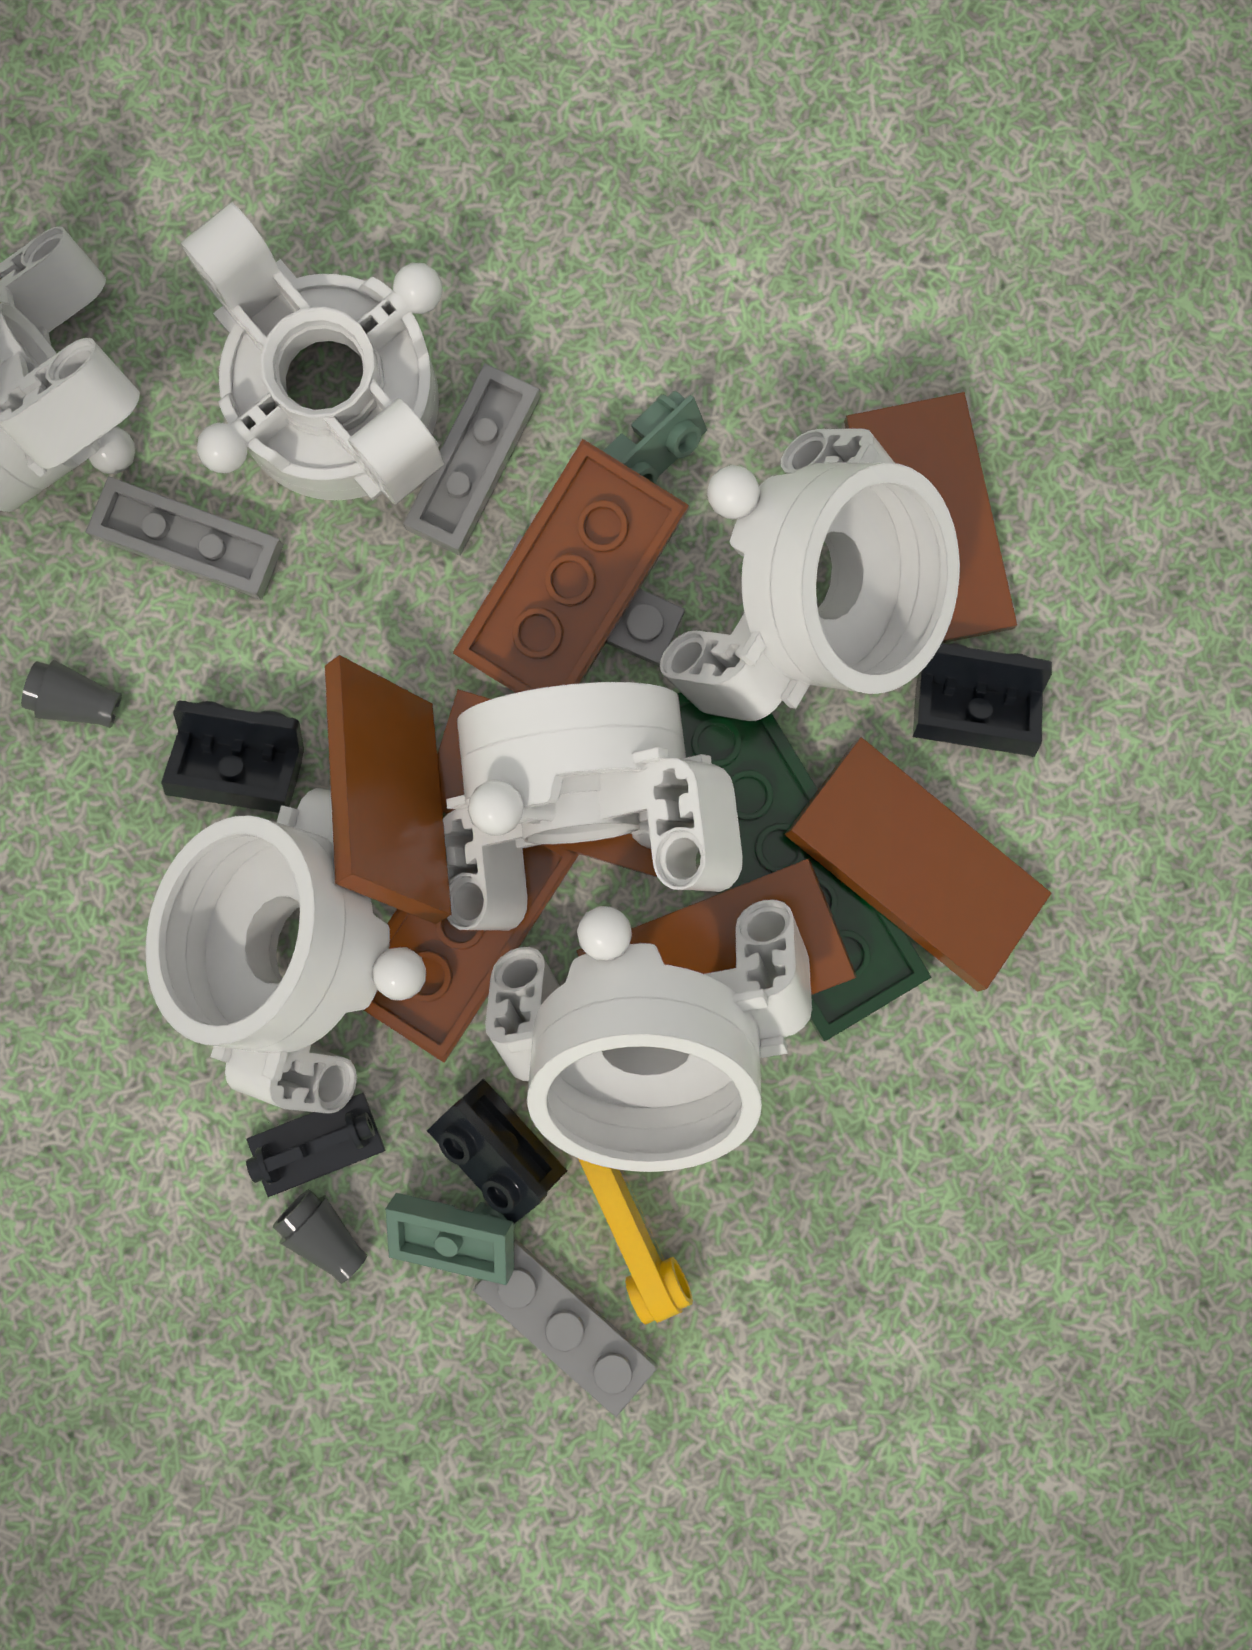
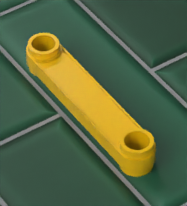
(655, 1286)

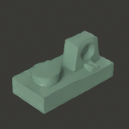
(451, 1238)

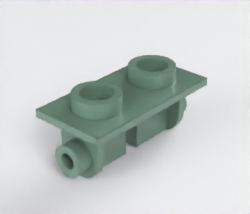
(668, 432)

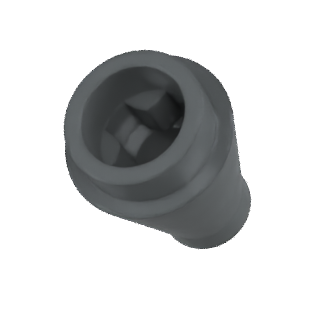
(66, 695)
(318, 1235)

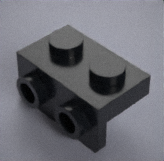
(982, 699)
(234, 756)
(497, 1152)

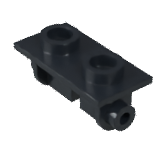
(313, 1146)

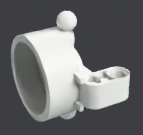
(54, 403)
(344, 452)
(886, 594)
(581, 770)
(217, 948)
(645, 1056)

